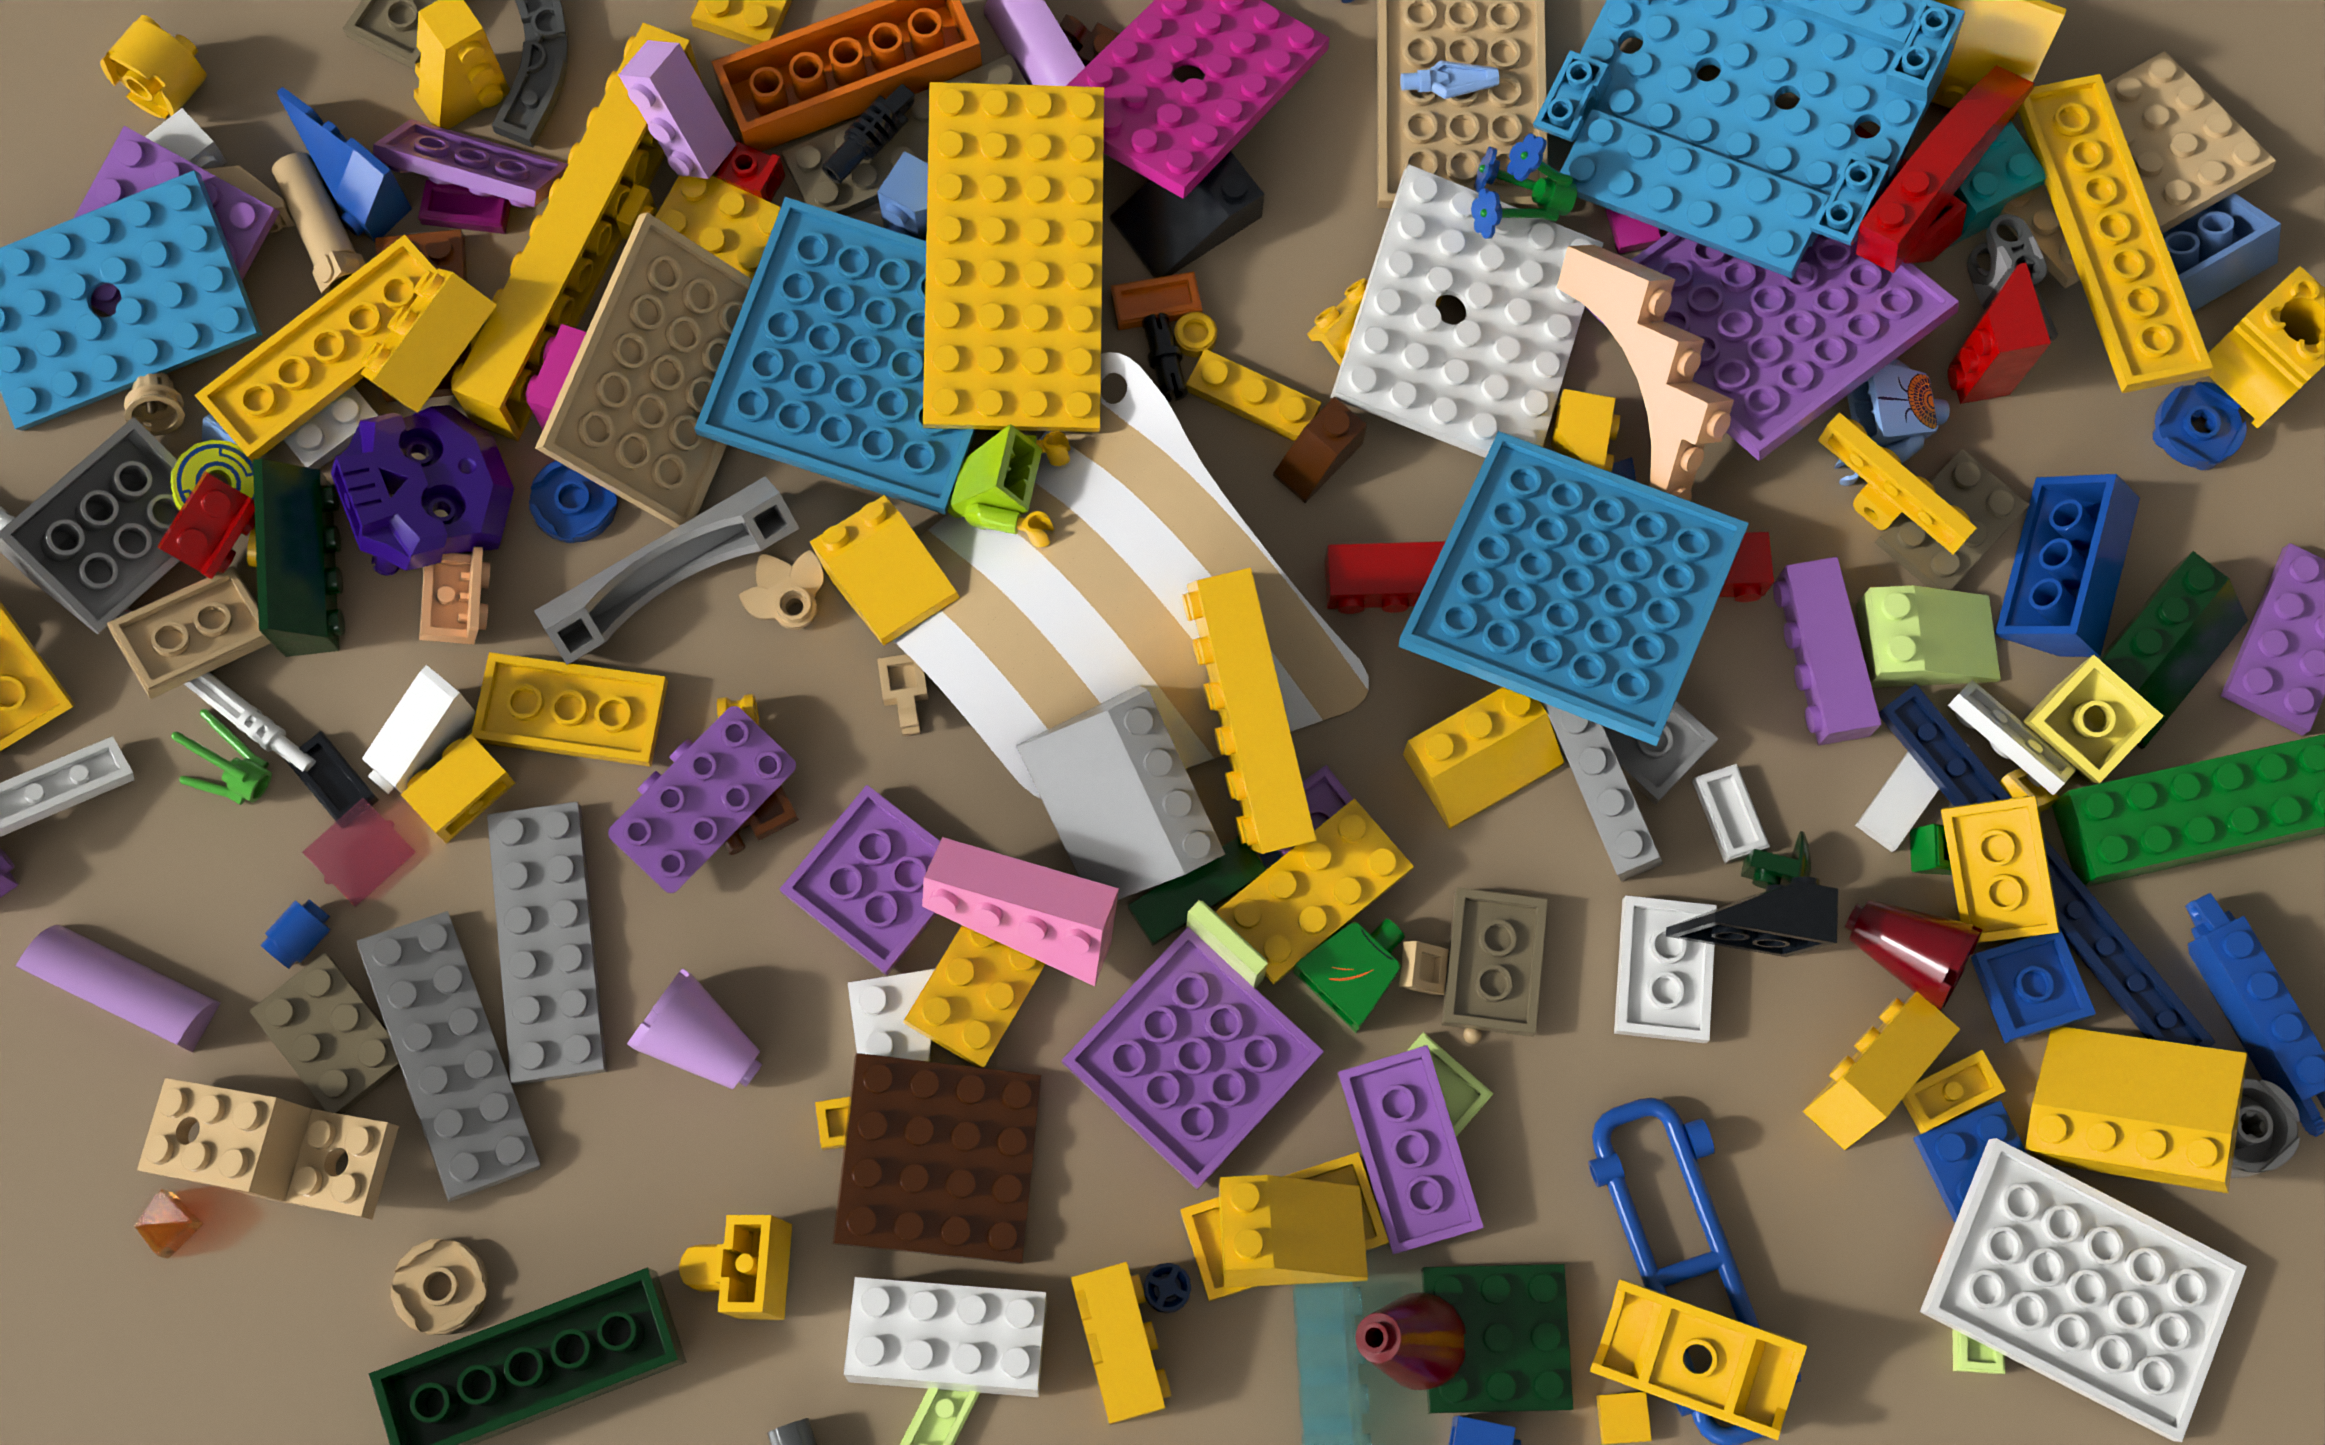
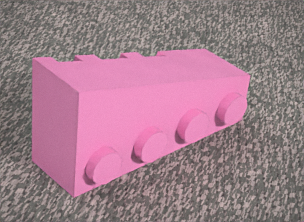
(1024, 906)

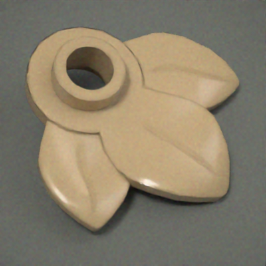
(782, 586)

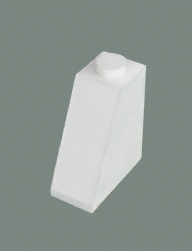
(418, 731)

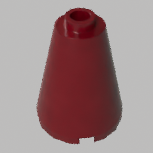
(1915, 946)
(1414, 1340)

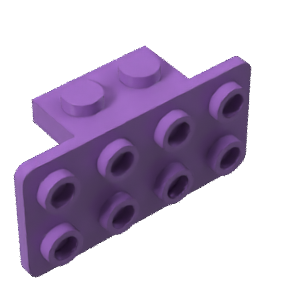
(701, 798)

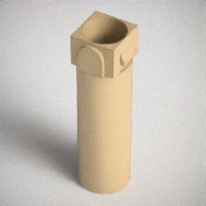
(316, 220)

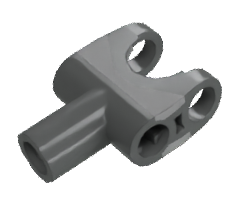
(2004, 259)

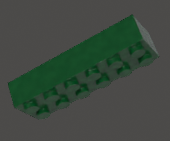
(530, 1365)

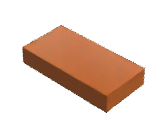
(1167, 294)

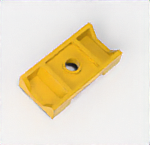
(1749, 1370)

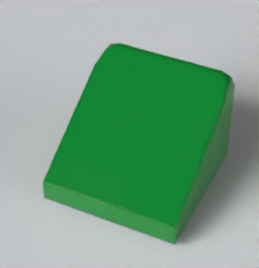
(1929, 850)

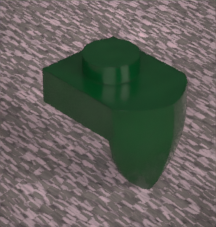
(1775, 869)

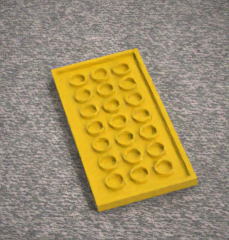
(1014, 257)

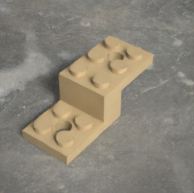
(268, 1148)

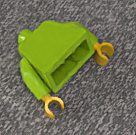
(1000, 480)

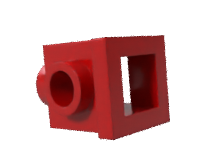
(763, 173)

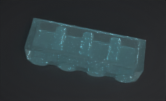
(1329, 1363)

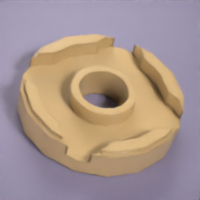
(463, 1302)

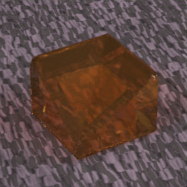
(167, 1224)

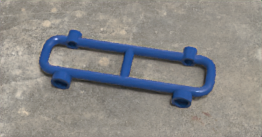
(1689, 1143)

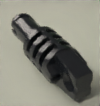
(870, 133)

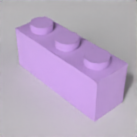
(677, 109)

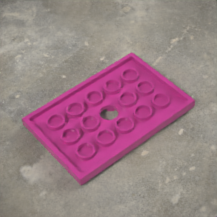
(1185, 129)

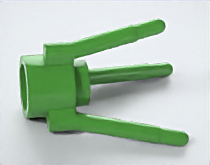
(244, 778)

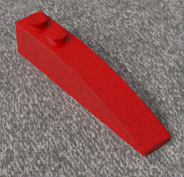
(1939, 168)

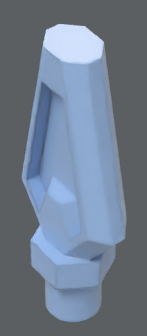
(1451, 79)

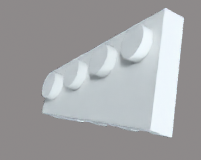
(879, 1014)

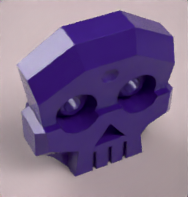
(458, 476)

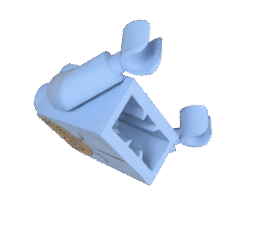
(1896, 411)

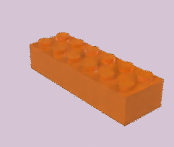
(843, 67)

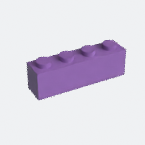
(1826, 651)

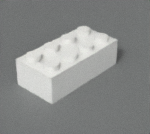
(946, 1337)

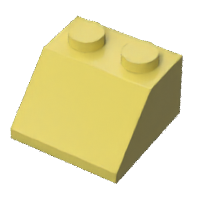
(2093, 719)

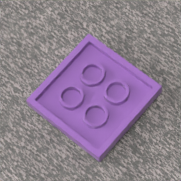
(868, 880)

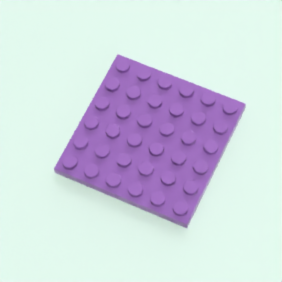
(1796, 342)

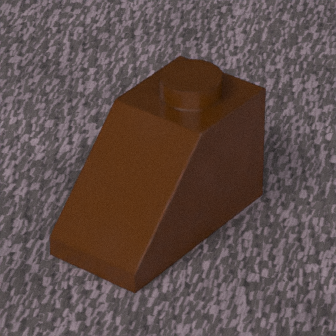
(1321, 449)

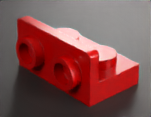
(209, 526)

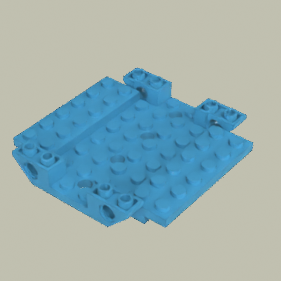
(1719, 153)

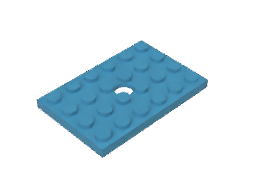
(175, 306)

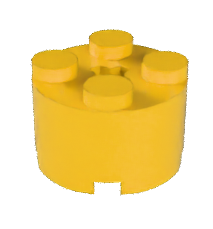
(154, 67)

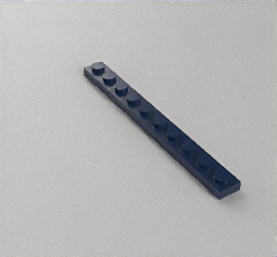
(2080, 916)

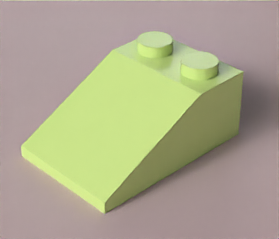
(1926, 636)

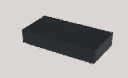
(332, 778)

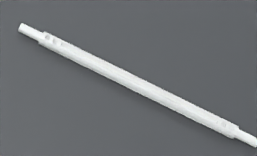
(235, 708)

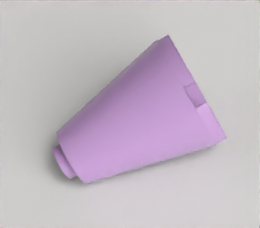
(696, 1035)

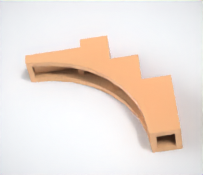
(1663, 357)

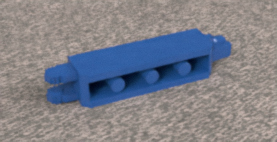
(2258, 1007)

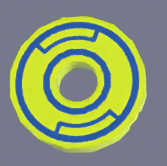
(212, 457)

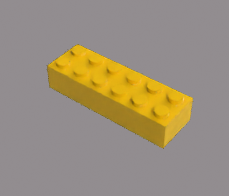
(1249, 711)

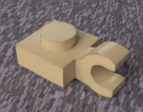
(903, 685)

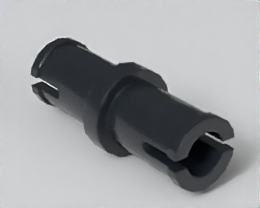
(1164, 356)

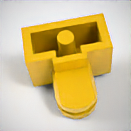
(746, 1269)

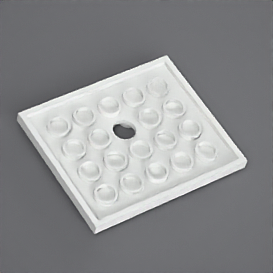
(1499, 362)

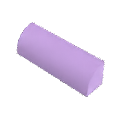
(1034, 41)
(119, 985)

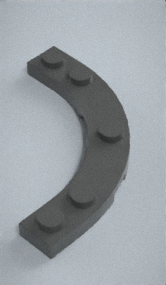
(539, 73)

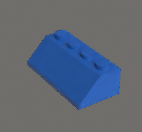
(2068, 564)

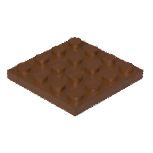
(937, 1159)

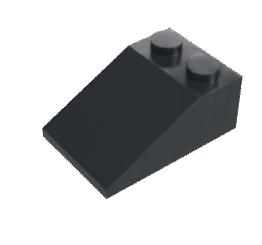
(1176, 231)
(1774, 922)

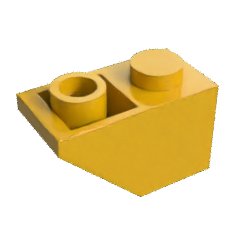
(1584, 428)

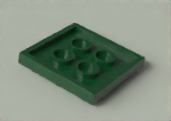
(1512, 1338)

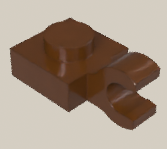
(1083, 40)

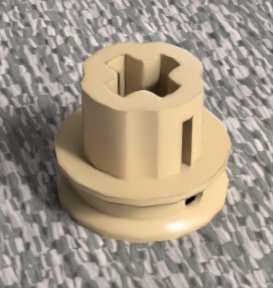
(164, 404)

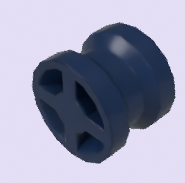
(1170, 1281)

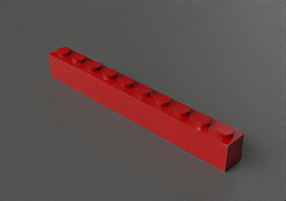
(1397, 572)

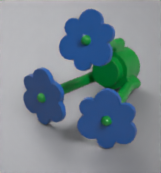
(1553, 194)

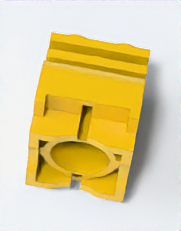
(2273, 347)

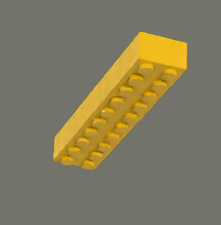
(564, 254)

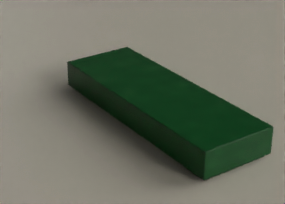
(1167, 906)

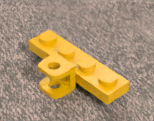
(1893, 487)

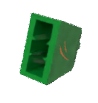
(1353, 970)

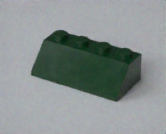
(297, 558)
(2176, 636)

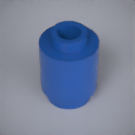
(296, 933)

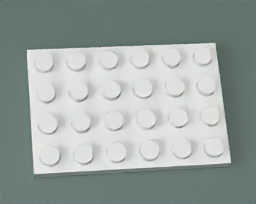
(2084, 1289)

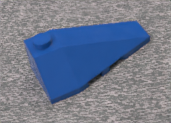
(355, 177)

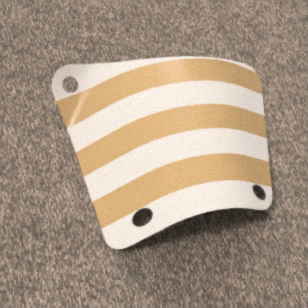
(1103, 602)

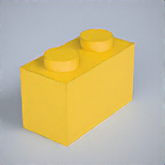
(457, 787)

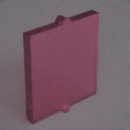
(359, 852)

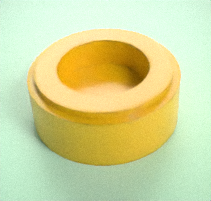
(1195, 333)

